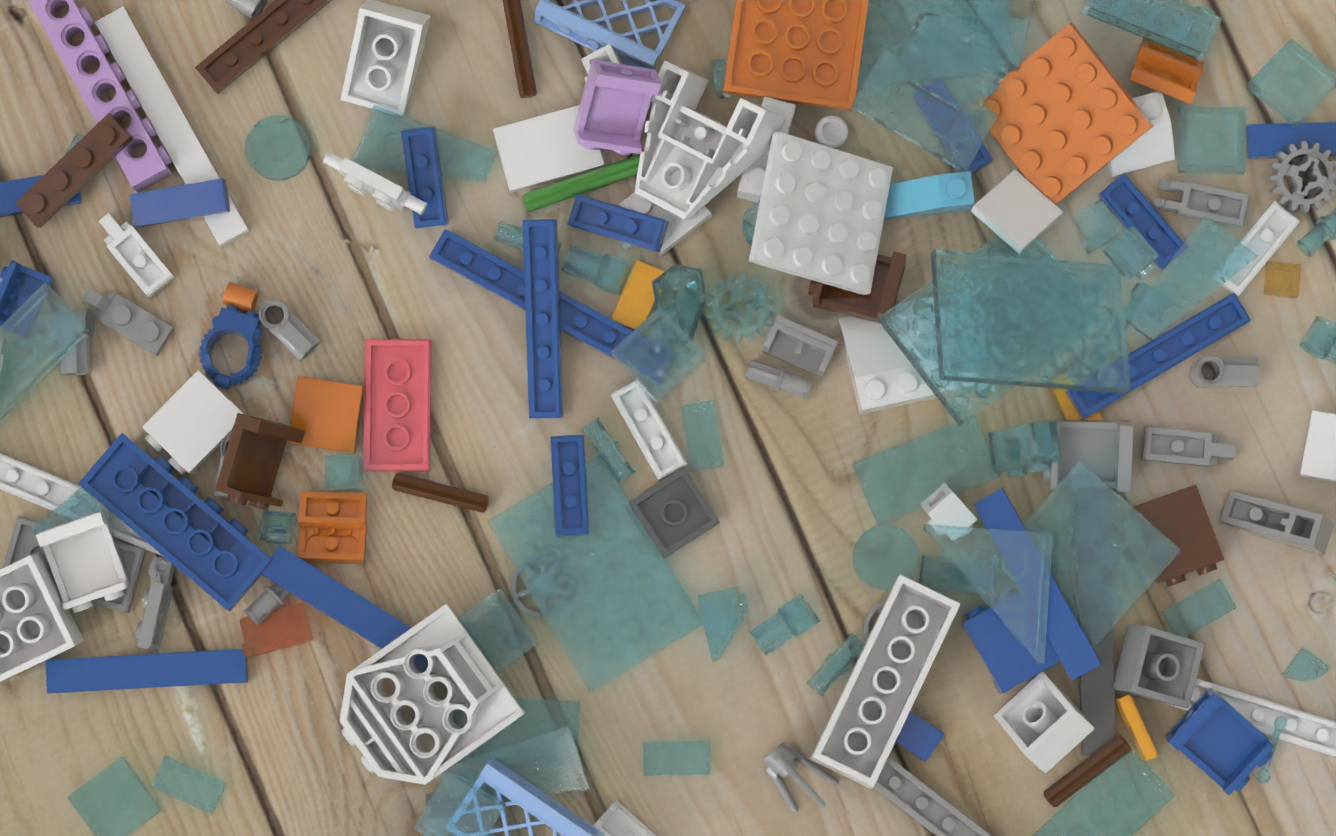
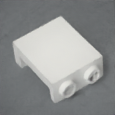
(192, 423)
(84, 561)

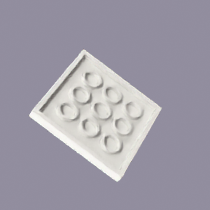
(820, 213)

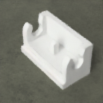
(621, 822)

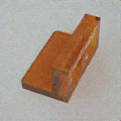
(280, 630)

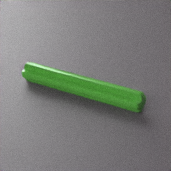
(581, 183)

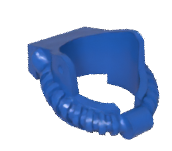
(232, 322)

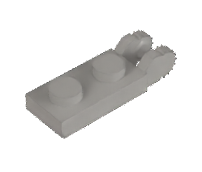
(1200, 200)

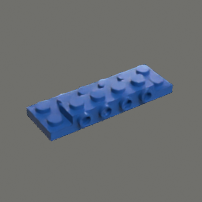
(176, 521)

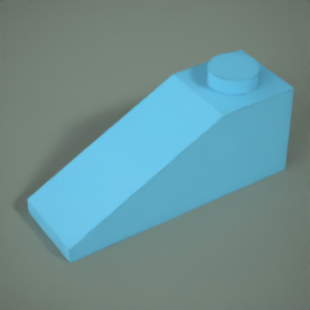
(930, 196)

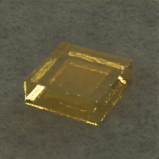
(1282, 279)

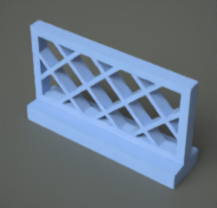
(594, 36)
(534, 802)

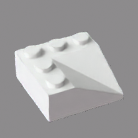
(32, 617)

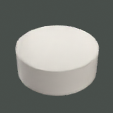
(831, 132)

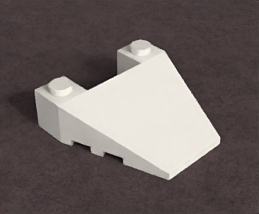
(692, 155)

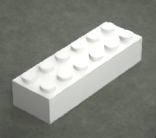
(885, 681)

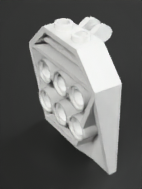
(375, 720)

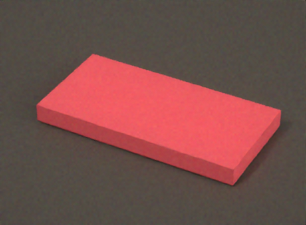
(397, 405)

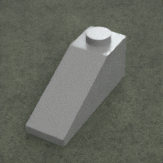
(1278, 522)

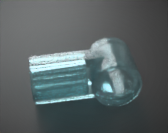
(605, 271)
(1321, 339)
(790, 621)

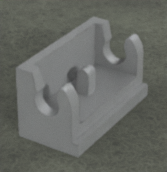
(799, 346)

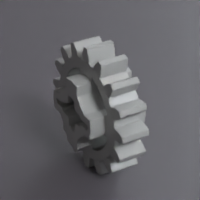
(1309, 164)

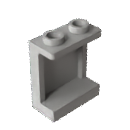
(1100, 446)

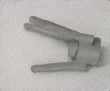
(783, 762)

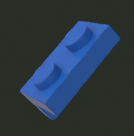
(17, 285)

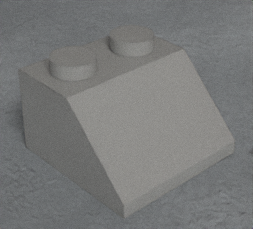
(1158, 665)

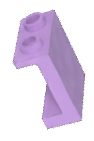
(615, 107)

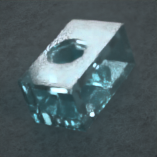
(1024, 448)

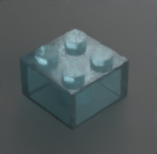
(658, 355)
(498, 630)

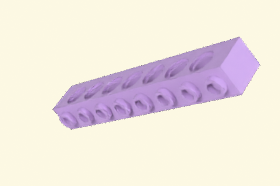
(140, 171)

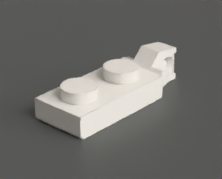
(135, 256)

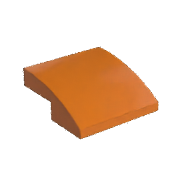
(1166, 71)
(327, 413)
(332, 527)

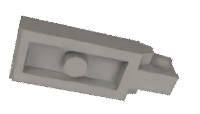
(130, 320)
(1184, 447)
(156, 601)

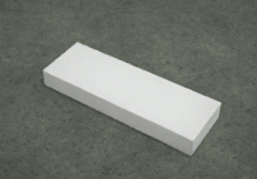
(1263, 240)
(648, 430)

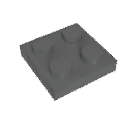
(674, 512)

